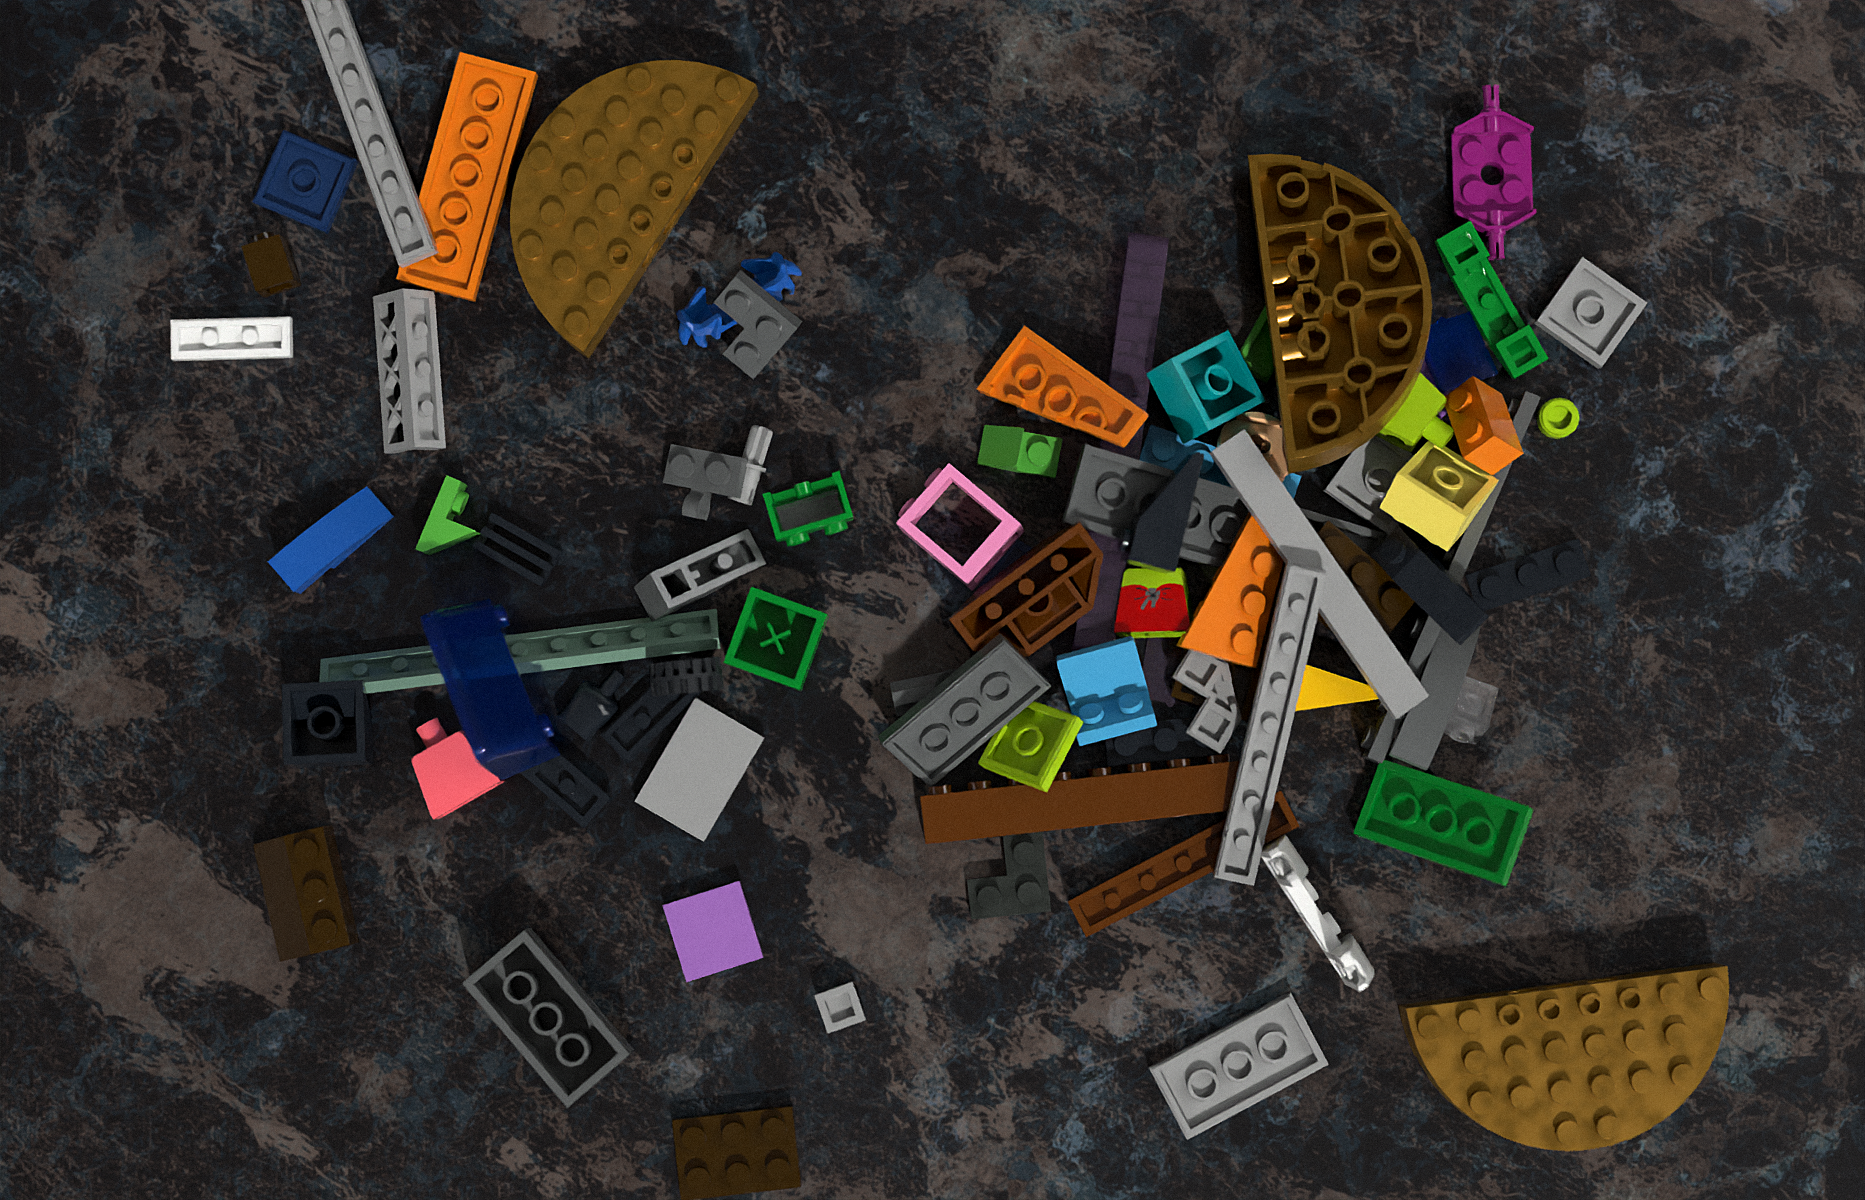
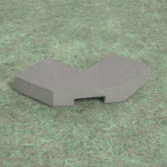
(1220, 711)

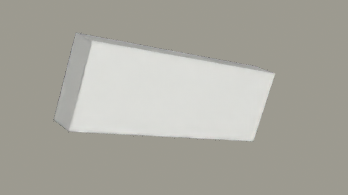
(231, 338)

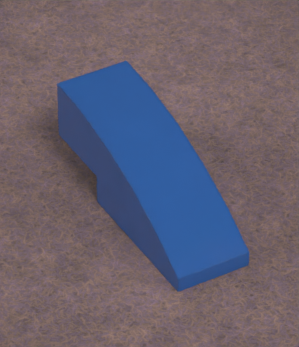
(330, 540)

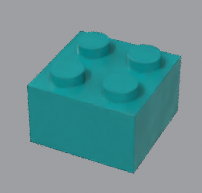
(1205, 386)

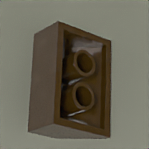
(306, 893)

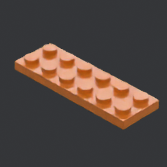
(470, 172)

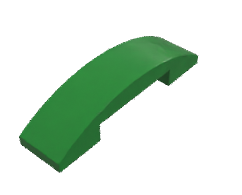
(1488, 302)

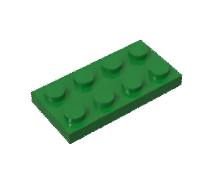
(1443, 822)

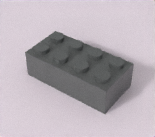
(548, 1016)

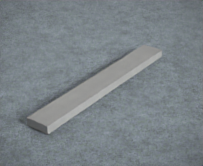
(371, 130)
(1340, 602)
(1270, 723)

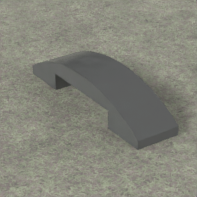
(1442, 680)

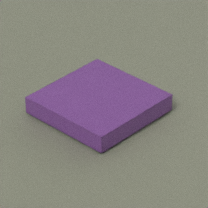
(713, 931)

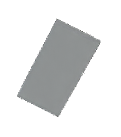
(1238, 1065)

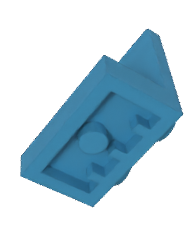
(1106, 690)

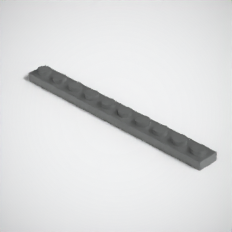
(1456, 560)

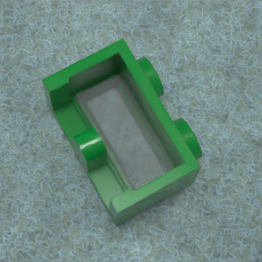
(809, 509)

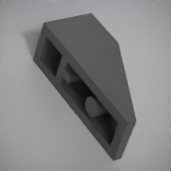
(698, 575)

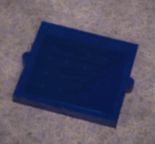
(1457, 353)

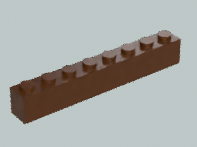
(1079, 801)

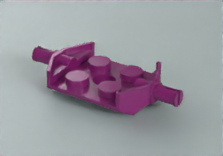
(1506, 144)

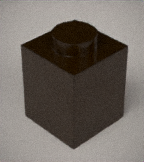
(271, 264)

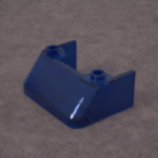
(487, 687)

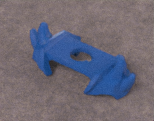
(708, 319)

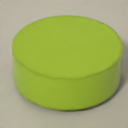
(1557, 418)

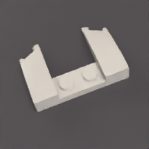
(1290, 874)

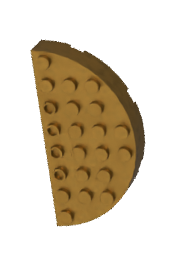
(612, 183)
(1340, 303)
(1576, 1057)

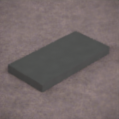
(964, 710)

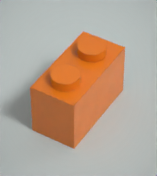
(1483, 426)

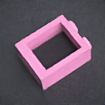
(991, 549)

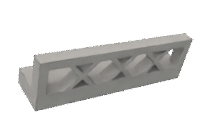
(414, 369)

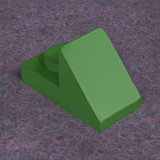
(1019, 451)
(440, 529)

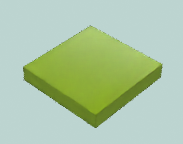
(1032, 745)

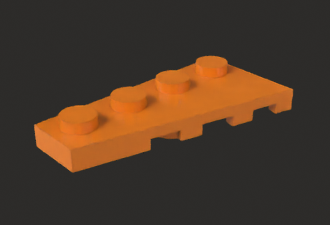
(1056, 387)
(1239, 602)

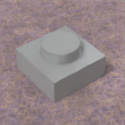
(840, 1007)

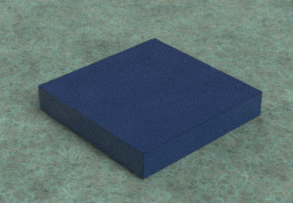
(305, 181)

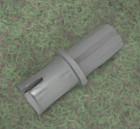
(755, 452)

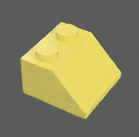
(1438, 494)

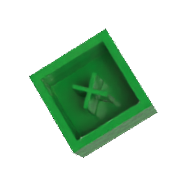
(776, 638)

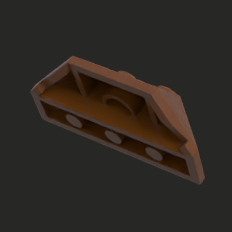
(1034, 594)

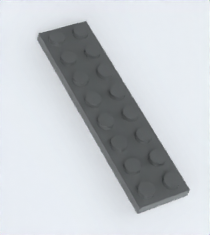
(1114, 488)

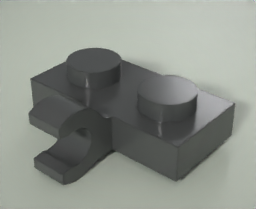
(704, 474)

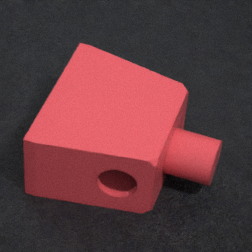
(449, 770)

